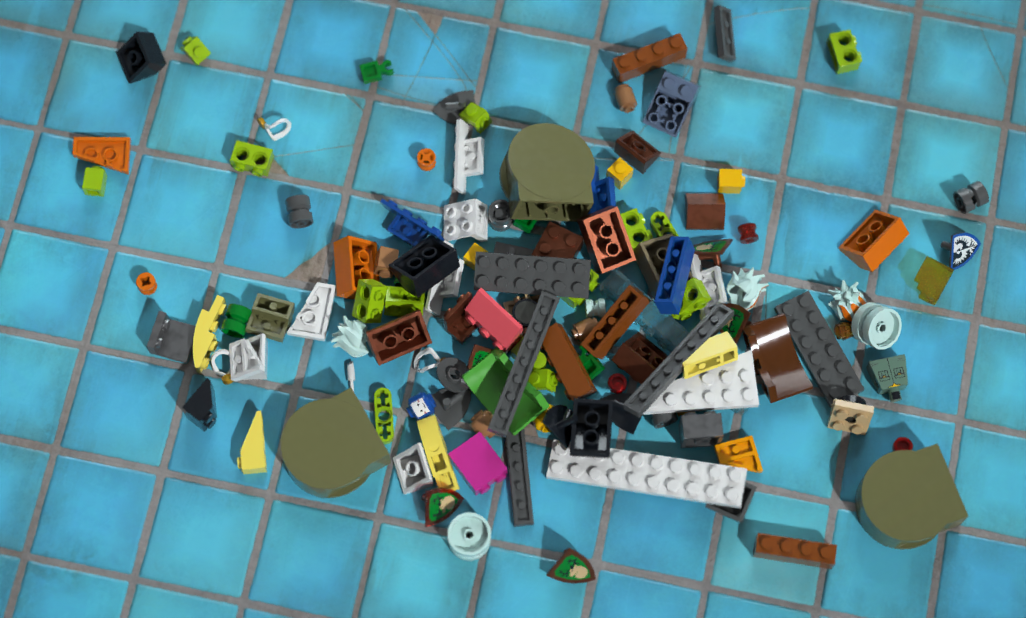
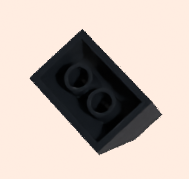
(425, 265)

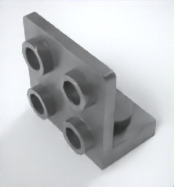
(171, 338)

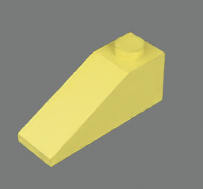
(710, 355)
(253, 449)

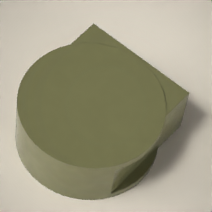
(548, 174)
(332, 446)
(908, 498)

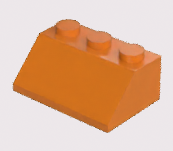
(874, 240)
(353, 261)

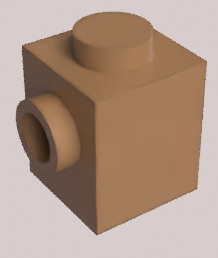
(383, 258)

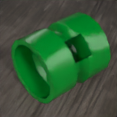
(235, 322)

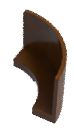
(776, 358)

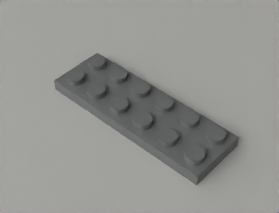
(532, 274)
(819, 348)

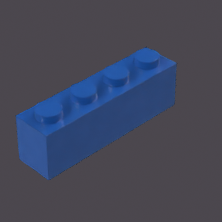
(674, 275)

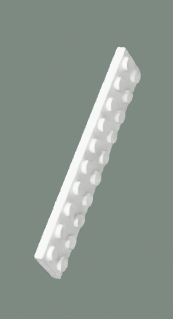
(651, 475)

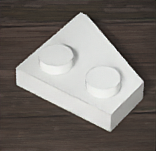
(243, 360)

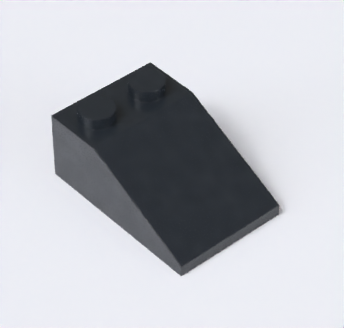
(593, 429)

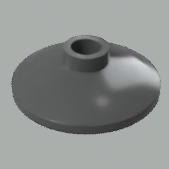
(450, 374)

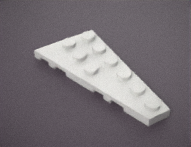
(717, 389)

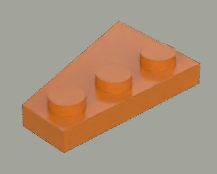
(104, 151)

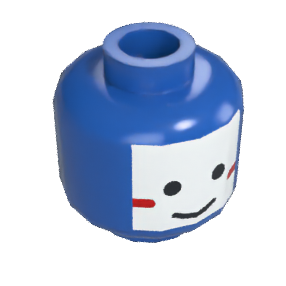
(421, 406)

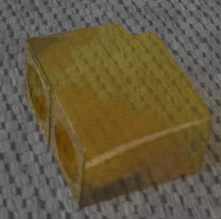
(932, 279)

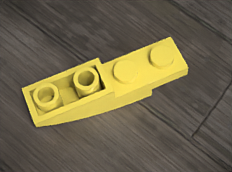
(204, 340)
(437, 453)

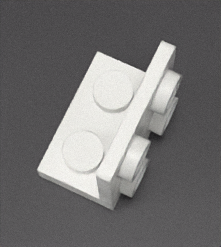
(466, 220)

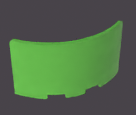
(487, 382)

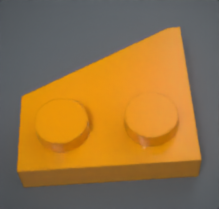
(739, 453)

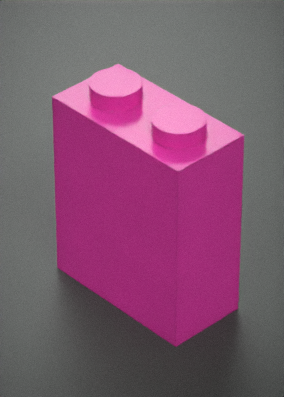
(478, 464)

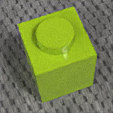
(94, 181)

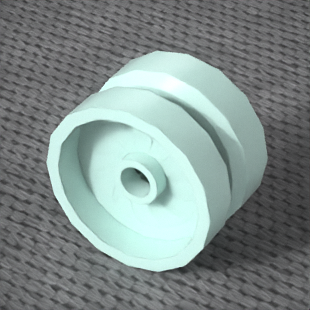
(876, 325)
(475, 526)

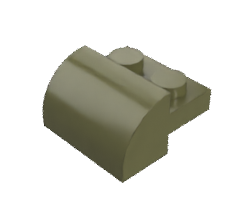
(270, 317)

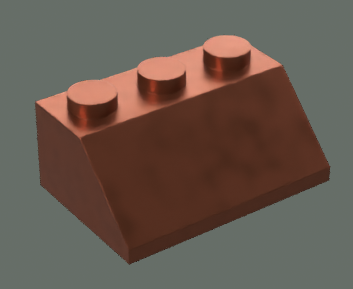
(398, 337)
(639, 357)

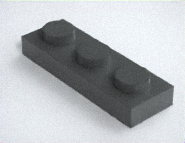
(724, 33)

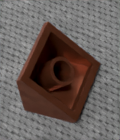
(636, 151)
(705, 211)

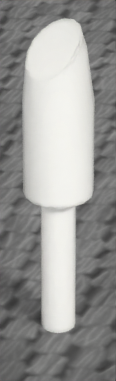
(351, 374)

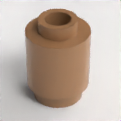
(625, 98)
(583, 328)

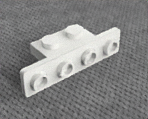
(468, 156)
(713, 283)
(444, 289)

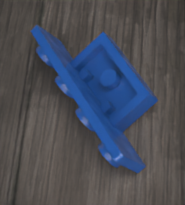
(603, 192)
(407, 227)

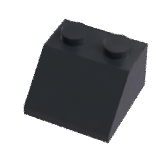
(141, 57)
(202, 406)

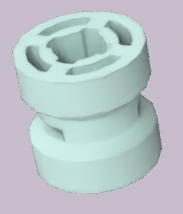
(595, 308)

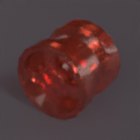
(748, 233)

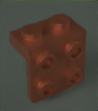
(455, 321)

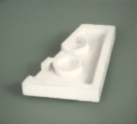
(315, 315)

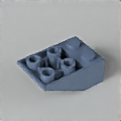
(671, 103)

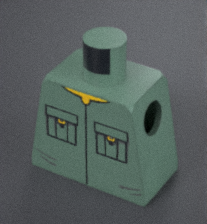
(889, 376)

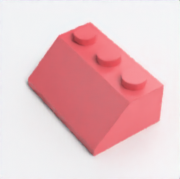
(493, 321)

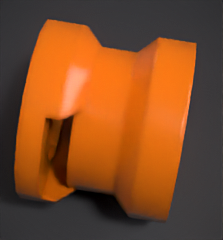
(426, 155)
(149, 287)

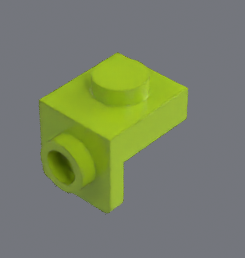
(195, 49)
(476, 116)
(543, 379)

